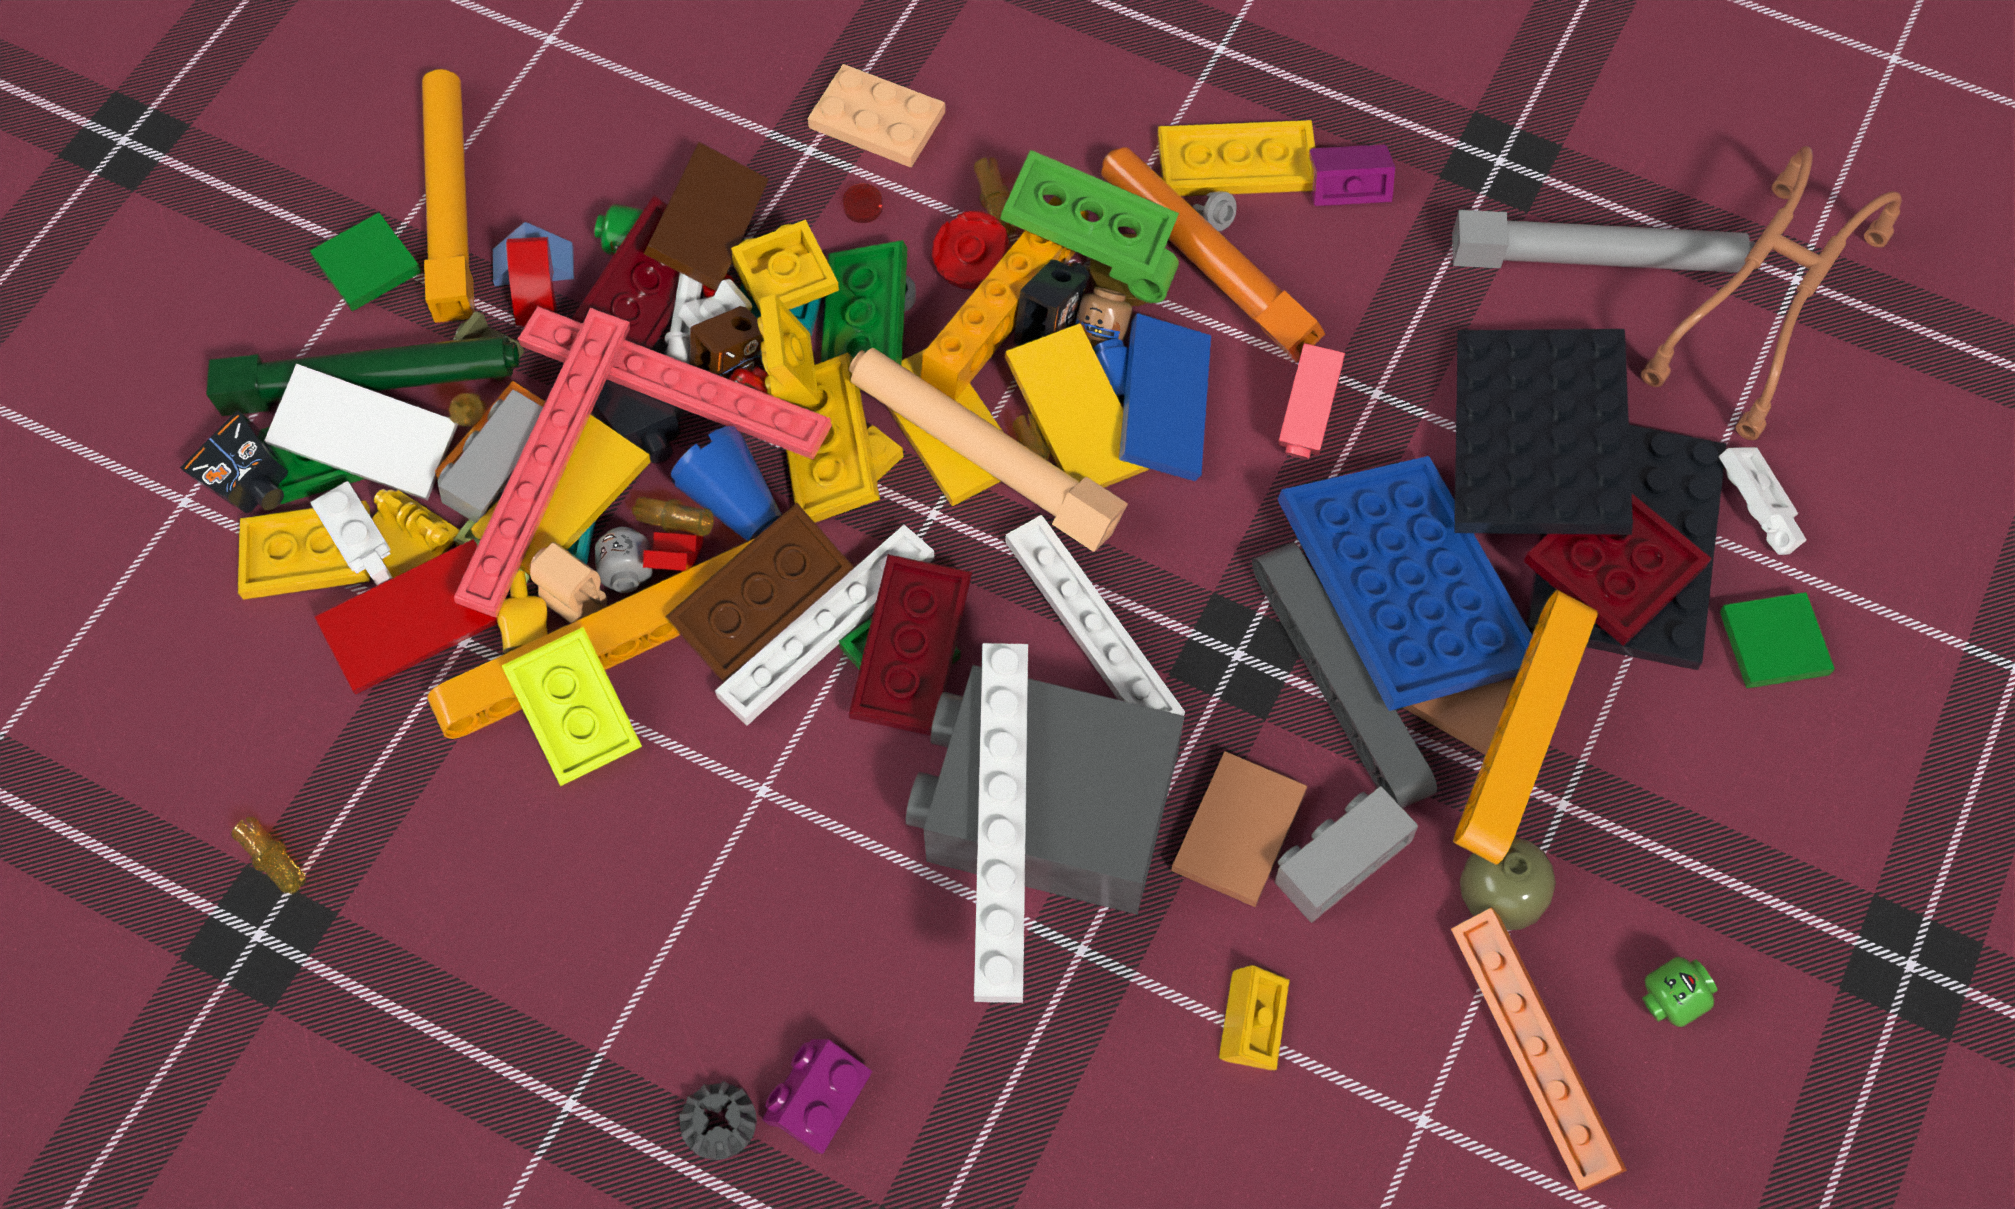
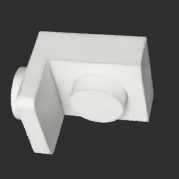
(725, 299)

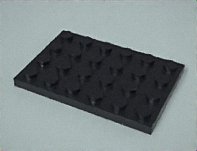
(1542, 432)
(1683, 485)

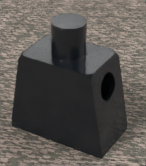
(639, 419)

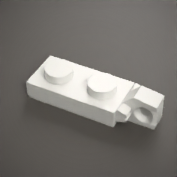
(1764, 497)
(353, 531)

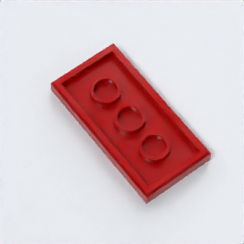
(403, 620)

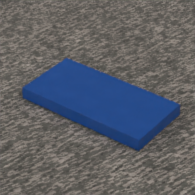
(1165, 397)

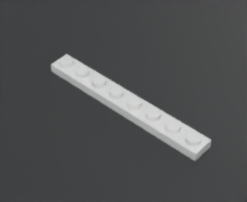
(1001, 825)

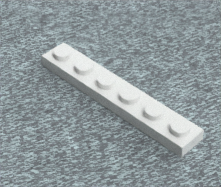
(1089, 617)
(815, 631)

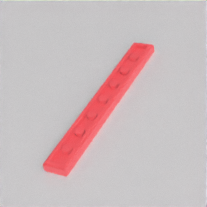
(689, 387)
(542, 463)

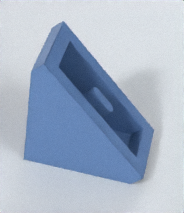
(561, 254)

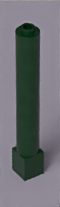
(252, 385)

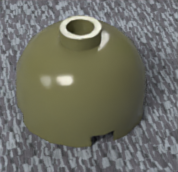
(1515, 888)

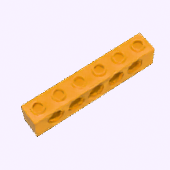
(988, 314)

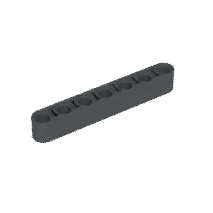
(1342, 677)

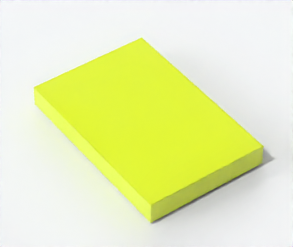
(571, 706)

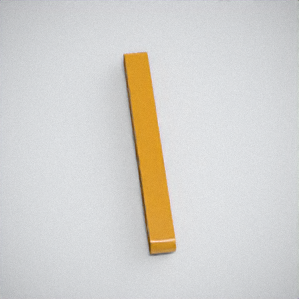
(615, 632)

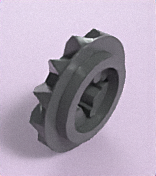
(719, 1142)

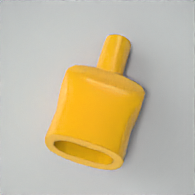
(521, 616)

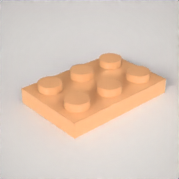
(876, 115)

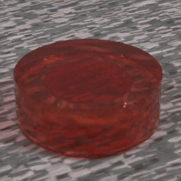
(862, 203)

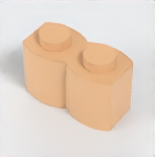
(566, 583)

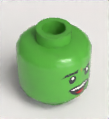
(1679, 991)

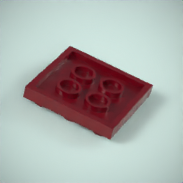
(1621, 574)

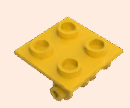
(410, 531)

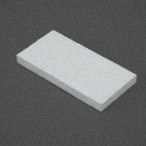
(361, 432)

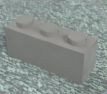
(489, 457)
(1344, 852)

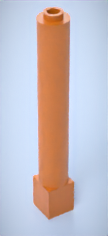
(1217, 258)

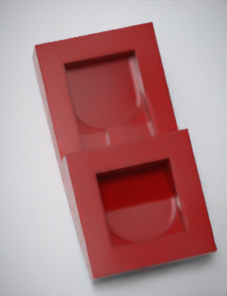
(530, 277)
(673, 551)

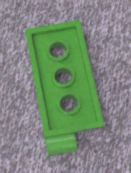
(1135, 261)

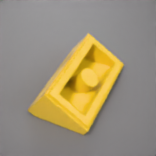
(1254, 1018)

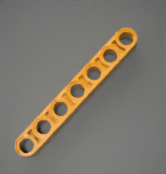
(1525, 728)

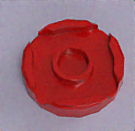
(969, 248)

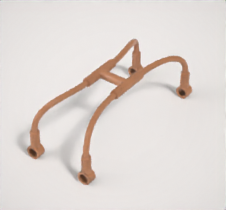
(1790, 186)

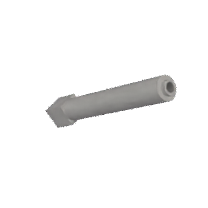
(1489, 239)

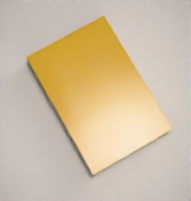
(290, 555)

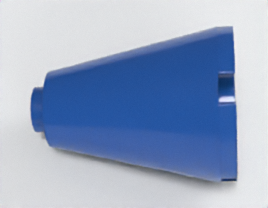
(727, 483)

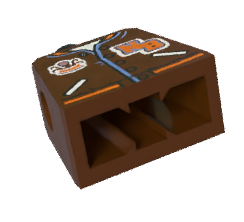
(727, 343)

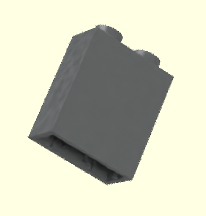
(1091, 790)

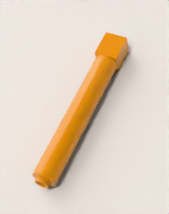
(447, 271)

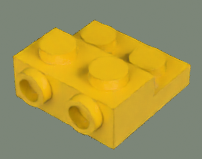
(784, 264)
(787, 354)

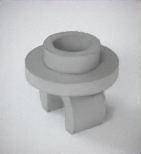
(1219, 209)

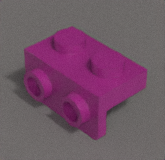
(816, 1093)

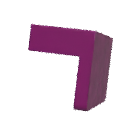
(1352, 175)

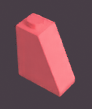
(1311, 401)

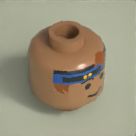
(1104, 315)

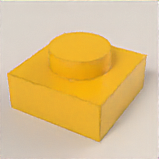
(884, 451)

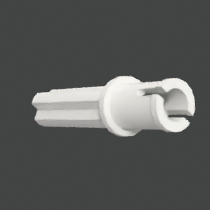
(679, 335)

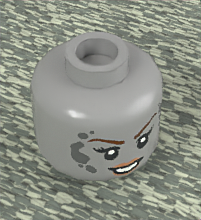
(621, 559)

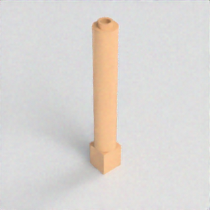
(1080, 508)

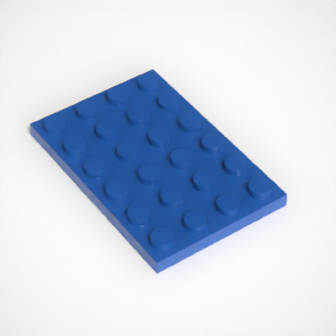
(1406, 585)

